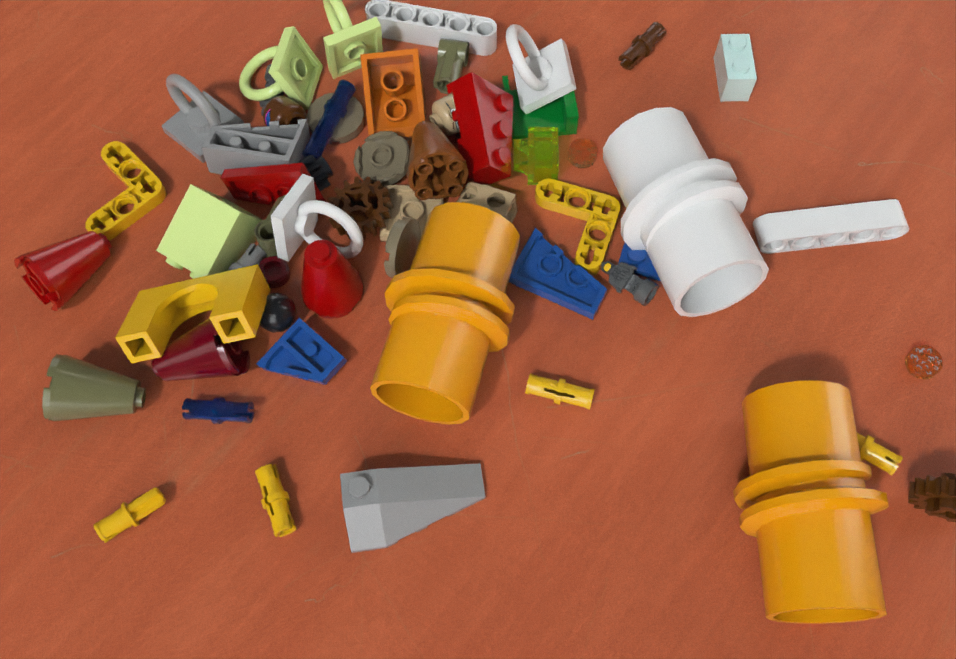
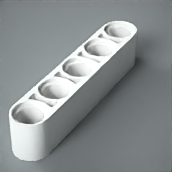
(428, 25)
(830, 226)

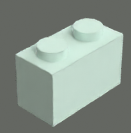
(734, 67)

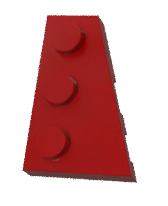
(264, 183)

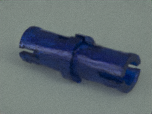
(218, 410)

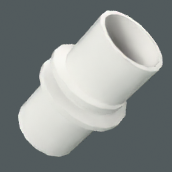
(683, 212)

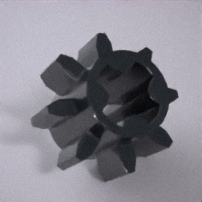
(318, 170)

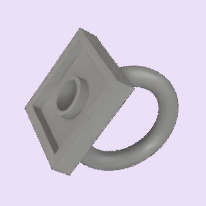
(196, 117)

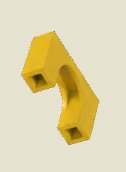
(233, 296)

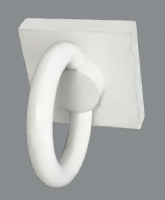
(543, 73)
(297, 217)

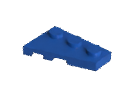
(554, 277)

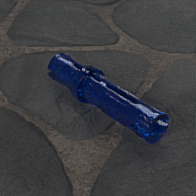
(334, 111)

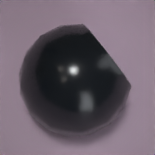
(278, 313)

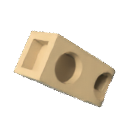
(491, 198)

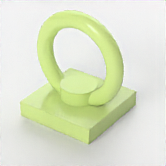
(348, 40)
(293, 69)

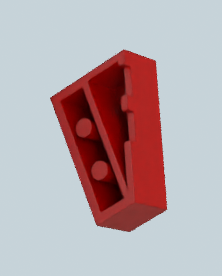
(484, 126)

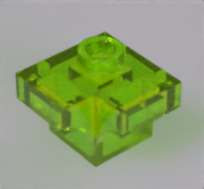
(537, 155)

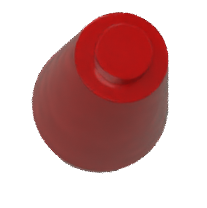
(63, 267)
(329, 281)

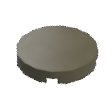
(347, 128)
(382, 158)
(402, 246)

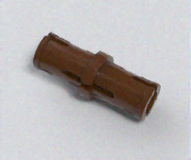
(642, 45)

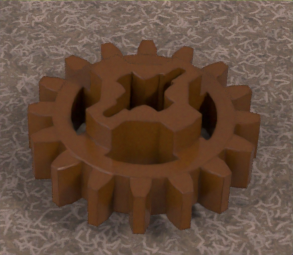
(361, 204)
(935, 495)

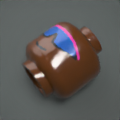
(283, 110)

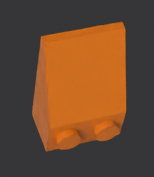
(393, 91)

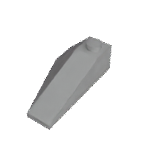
(396, 502)

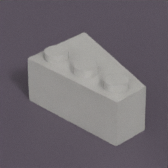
(250, 146)

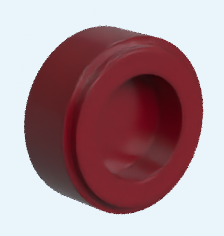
(275, 271)

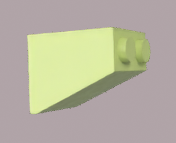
(207, 233)

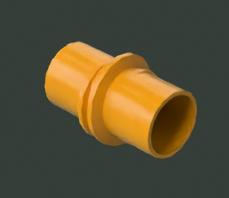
(447, 314)
(810, 505)

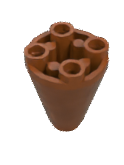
(435, 164)

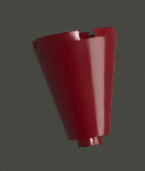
(201, 356)

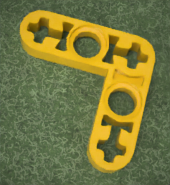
(134, 194)
(595, 219)

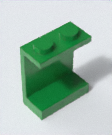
(558, 113)

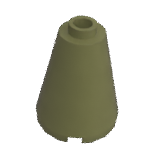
(88, 391)

